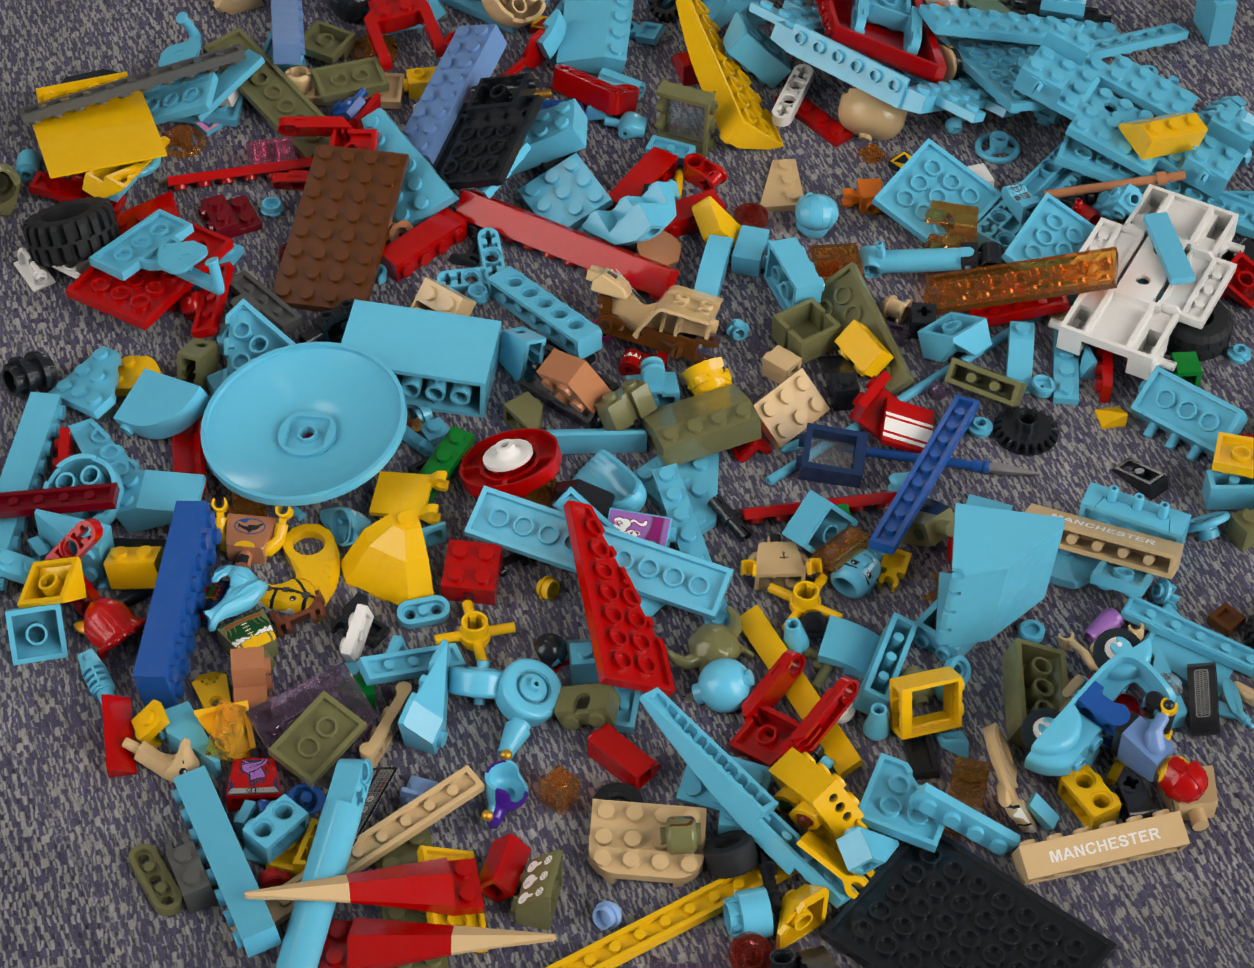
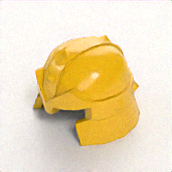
(707, 376)

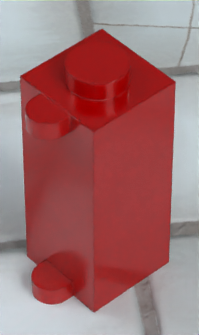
(621, 757)

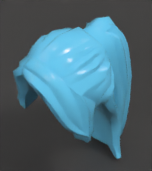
(241, 596)

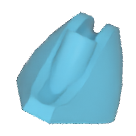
(344, 524)

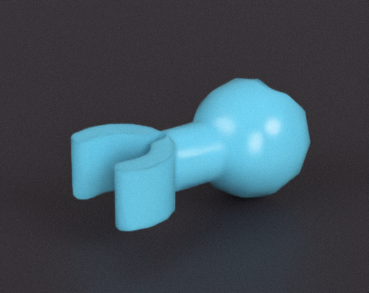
(954, 125)

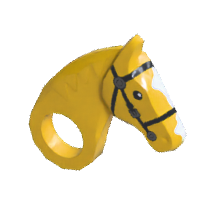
(311, 572)

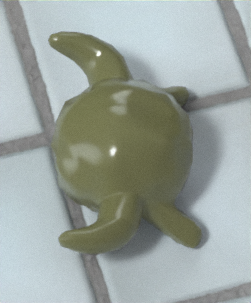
(711, 643)

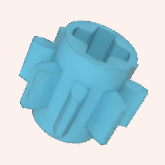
(1047, 116)

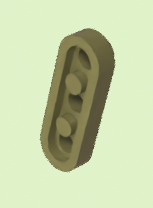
(151, 871)

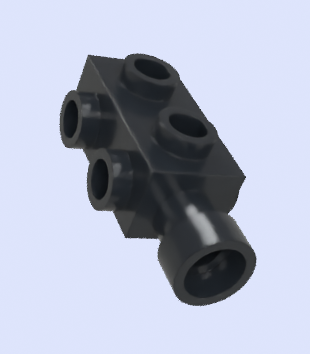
(329, 324)

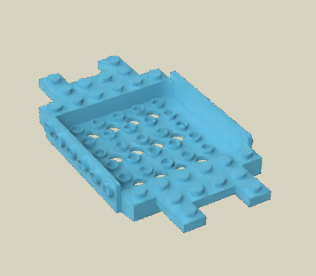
(802, 35)

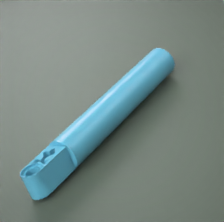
(327, 858)

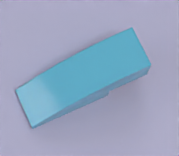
(714, 265)

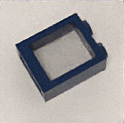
(829, 454)

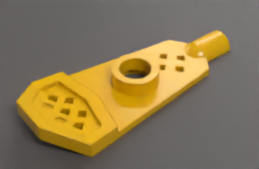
(211, 688)

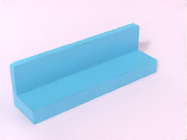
(593, 440)

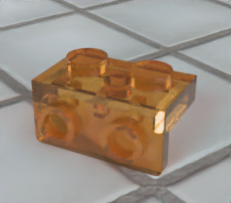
(842, 548)

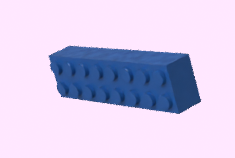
(177, 604)

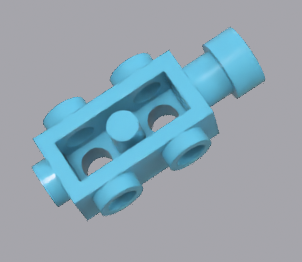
(1118, 202)

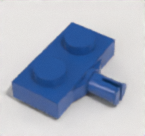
(349, 106)

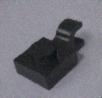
(342, 621)

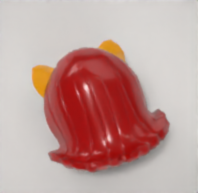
(108, 624)

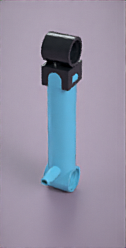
(881, 261)

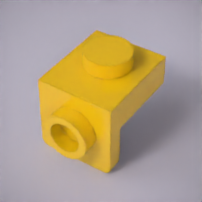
(150, 723)

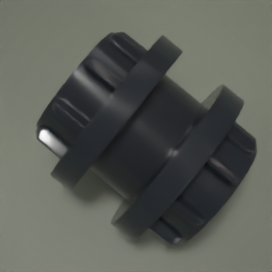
(28, 374)

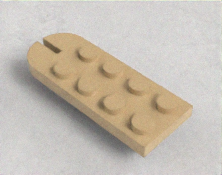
(302, 78)

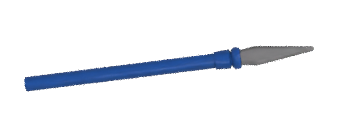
(973, 465)

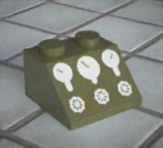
(539, 891)

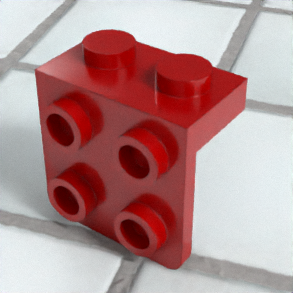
(869, 406)

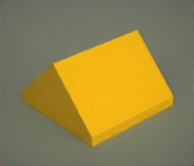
(53, 583)

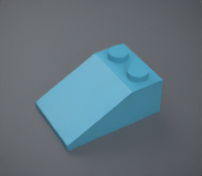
(152, 497)
(54, 527)

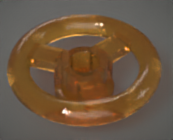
(182, 138)

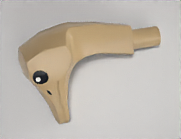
(164, 764)

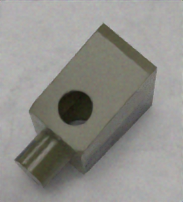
(931, 524)

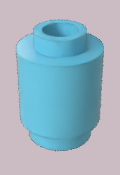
(27, 164)

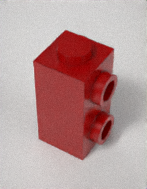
(503, 867)

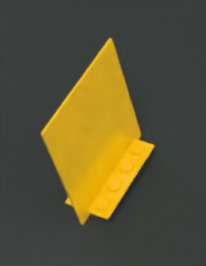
(99, 134)

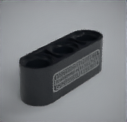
(1203, 699)

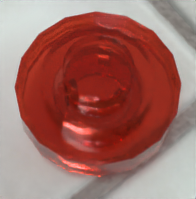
(751, 215)
(749, 951)

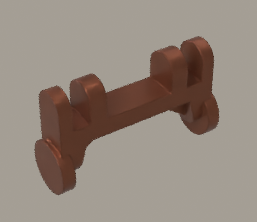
(287, 622)

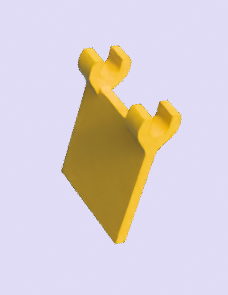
(408, 491)
(833, 861)

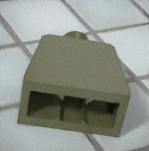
(197, 358)

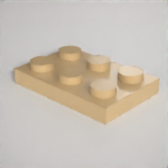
(789, 408)

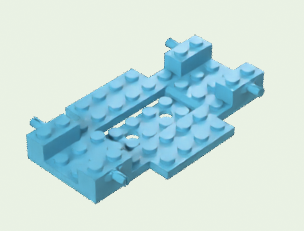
(1072, 82)

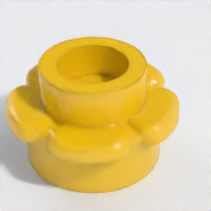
(547, 585)

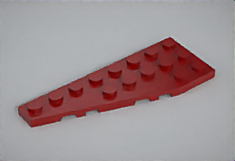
(619, 631)

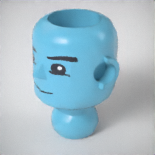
(858, 574)

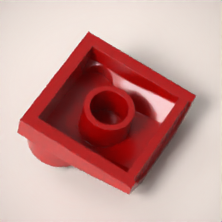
(1242, 283)

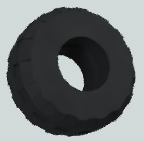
(1207, 342)

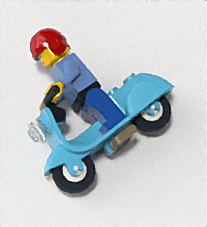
(1091, 719)

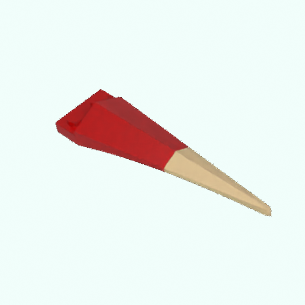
(422, 886)
(398, 943)

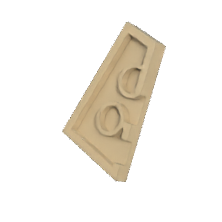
(782, 186)

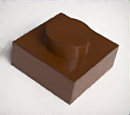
(1226, 619)

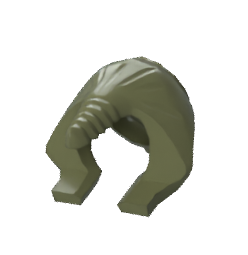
(9, 189)

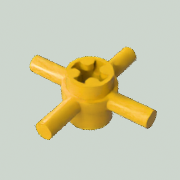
(804, 597)
(475, 631)

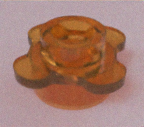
(871, 153)

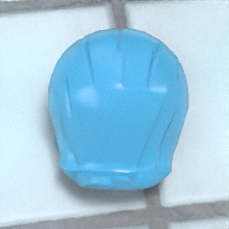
(815, 215)

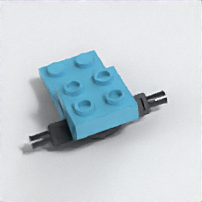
(1062, 9)

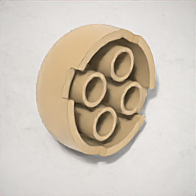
(514, 12)
(869, 116)

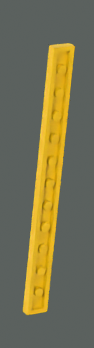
(671, 919)

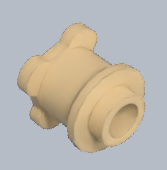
(896, 308)

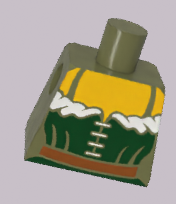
(249, 631)

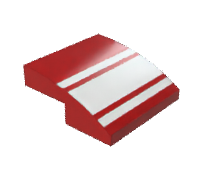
(905, 425)

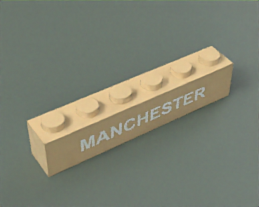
(1116, 544)
(1100, 847)

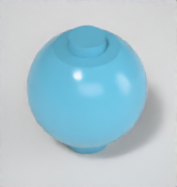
(723, 685)

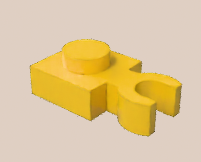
(893, 568)

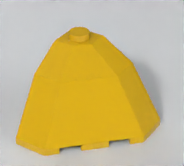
(390, 559)

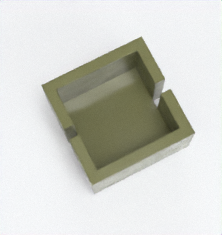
(806, 330)

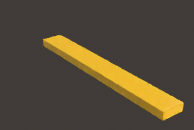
(801, 693)

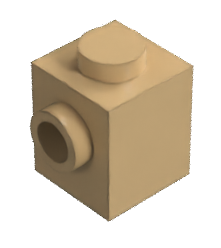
(780, 364)

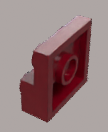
(229, 216)

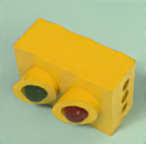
(813, 795)

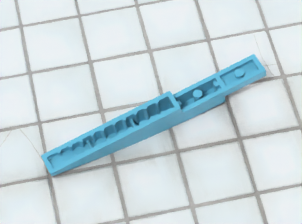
(739, 794)

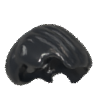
(350, 10)

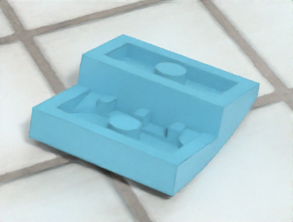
(848, 646)

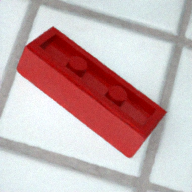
(118, 726)

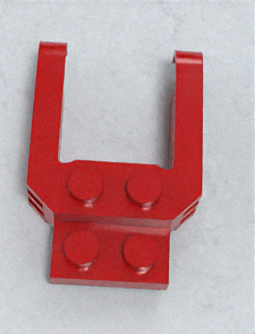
(396, 15)
(336, 127)
(771, 733)

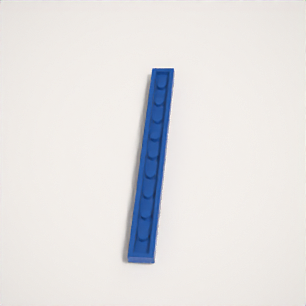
(923, 475)

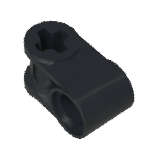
(1134, 797)

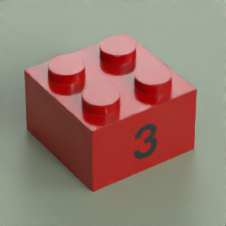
(472, 572)

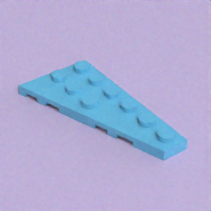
(422, 189)

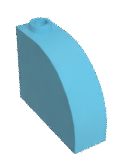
(160, 406)

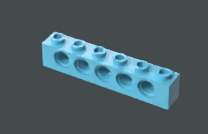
(545, 312)

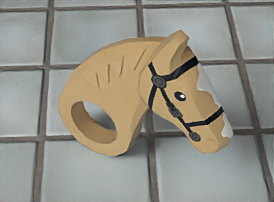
(1006, 773)

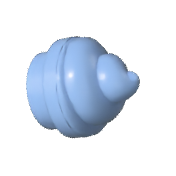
(607, 915)

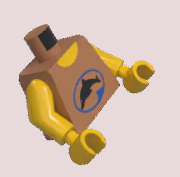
(251, 537)

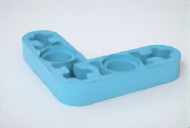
(480, 273)

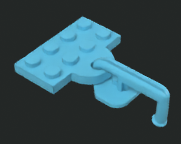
(183, 96)
(157, 246)

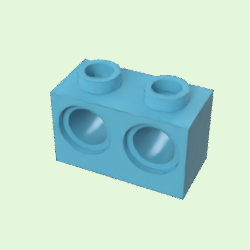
(279, 832)

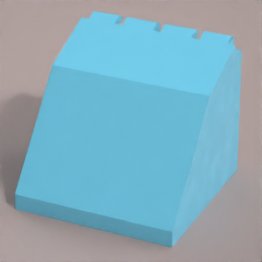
(999, 573)

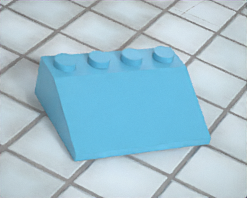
(596, 35)

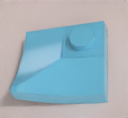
(1072, 569)

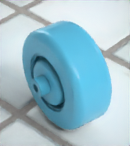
(475, 681)
(528, 691)

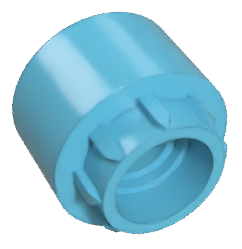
(748, 911)

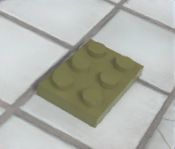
(347, 78)
(317, 738)

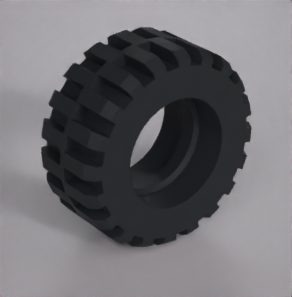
(70, 231)

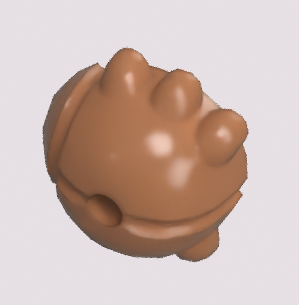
(401, 227)

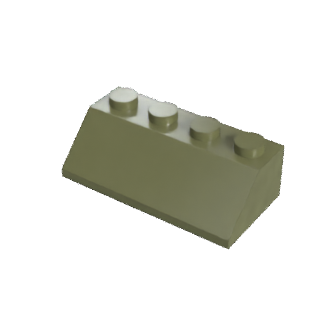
(1031, 681)

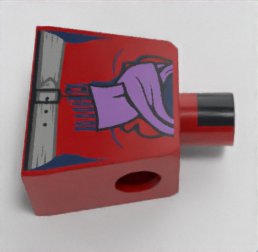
(252, 780)

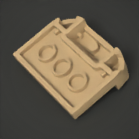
(629, 847)

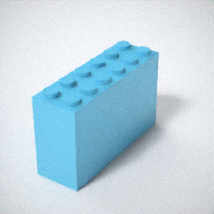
(434, 354)

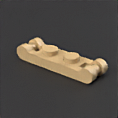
(383, 734)

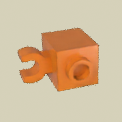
(863, 196)

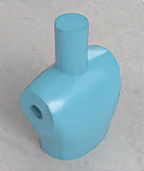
(629, 125)

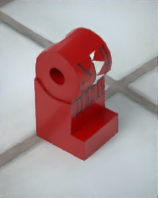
(632, 359)

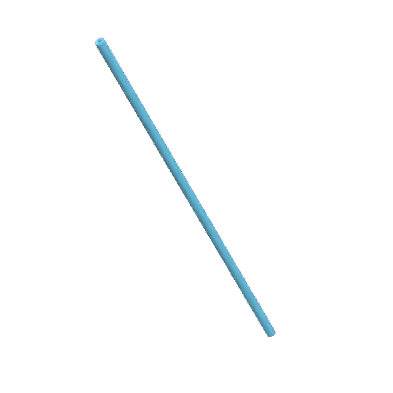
(905, 396)

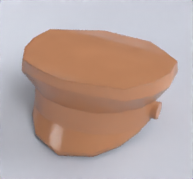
(661, 248)

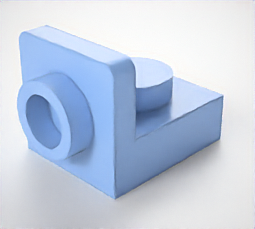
(414, 788)

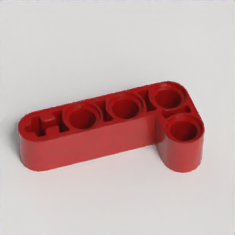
(594, 91)

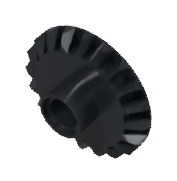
(1025, 431)

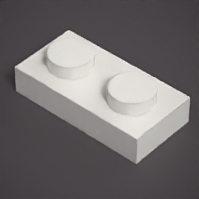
(359, 627)

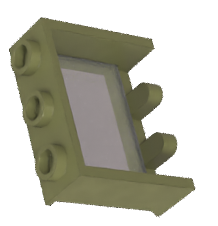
(687, 115)

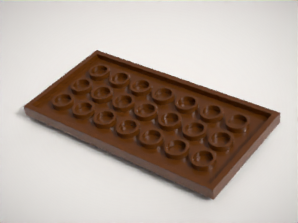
(340, 227)

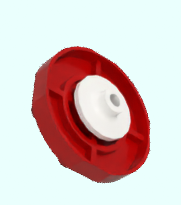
(511, 462)

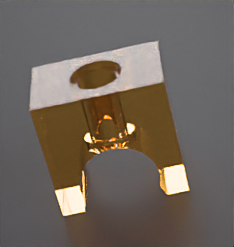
(958, 221)
(968, 785)

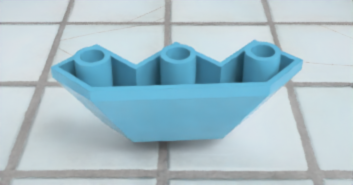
(635, 217)

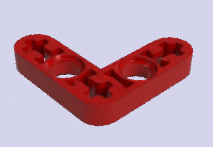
(84, 545)

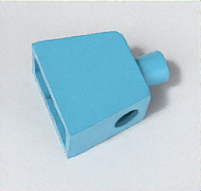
(519, 351)

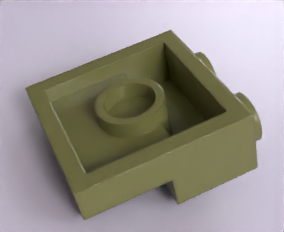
(328, 42)

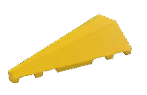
(114, 179)

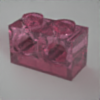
(271, 150)

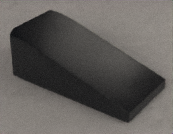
(1143, 478)

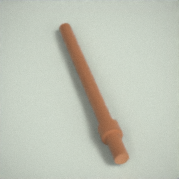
(1160, 178)

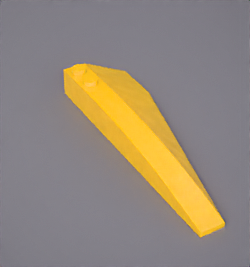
(738, 113)

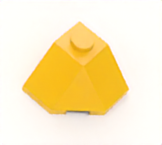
(801, 913)

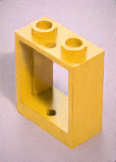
(901, 703)

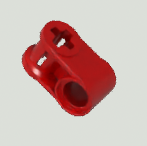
(702, 172)

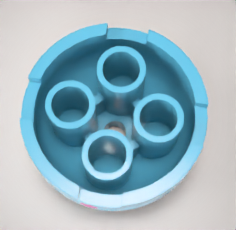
(86, 470)

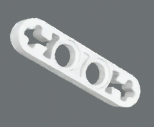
(792, 95)

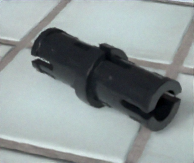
(730, 518)

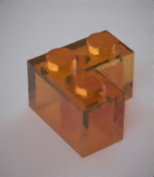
(833, 257)

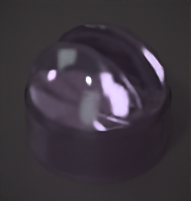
(937, 390)

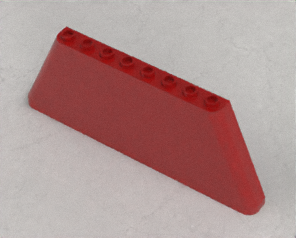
(883, 43)

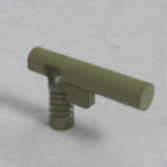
(823, 669)

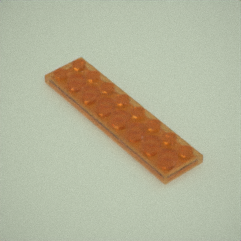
(1023, 280)

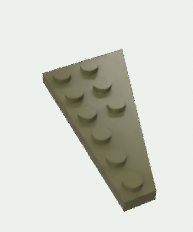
(849, 299)

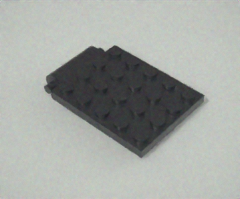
(489, 132)

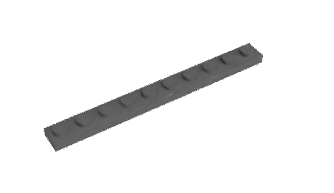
(125, 86)

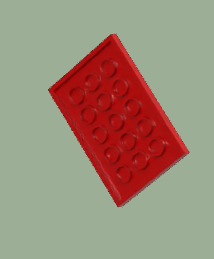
(146, 293)

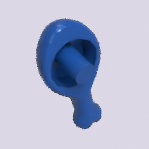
(308, 798)

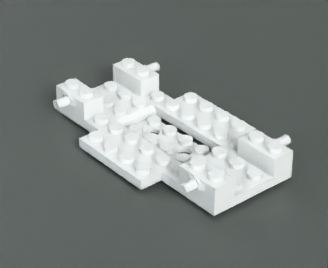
(1128, 317)

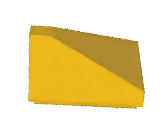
(1111, 417)

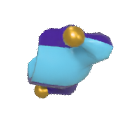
(503, 790)

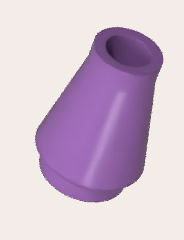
(1104, 621)

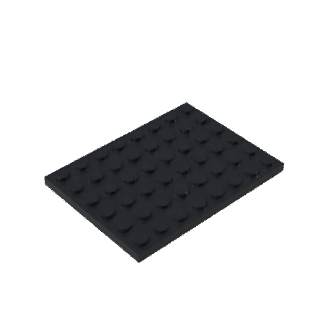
(958, 914)

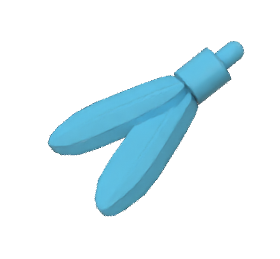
(1233, 707)

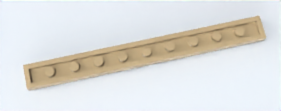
(398, 829)

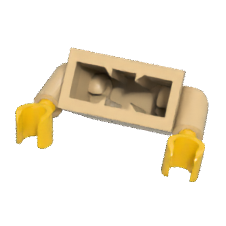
(779, 564)

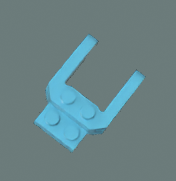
(892, 14)

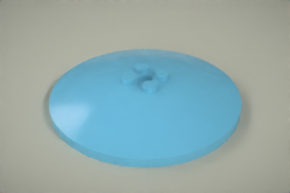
(318, 388)

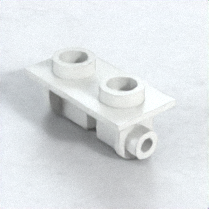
(35, 276)

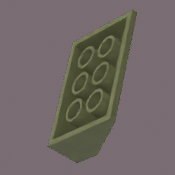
(703, 425)

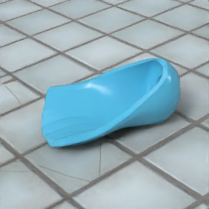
(614, 476)

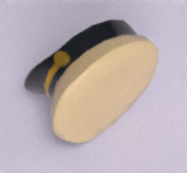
(953, 62)

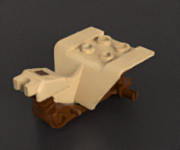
(672, 325)

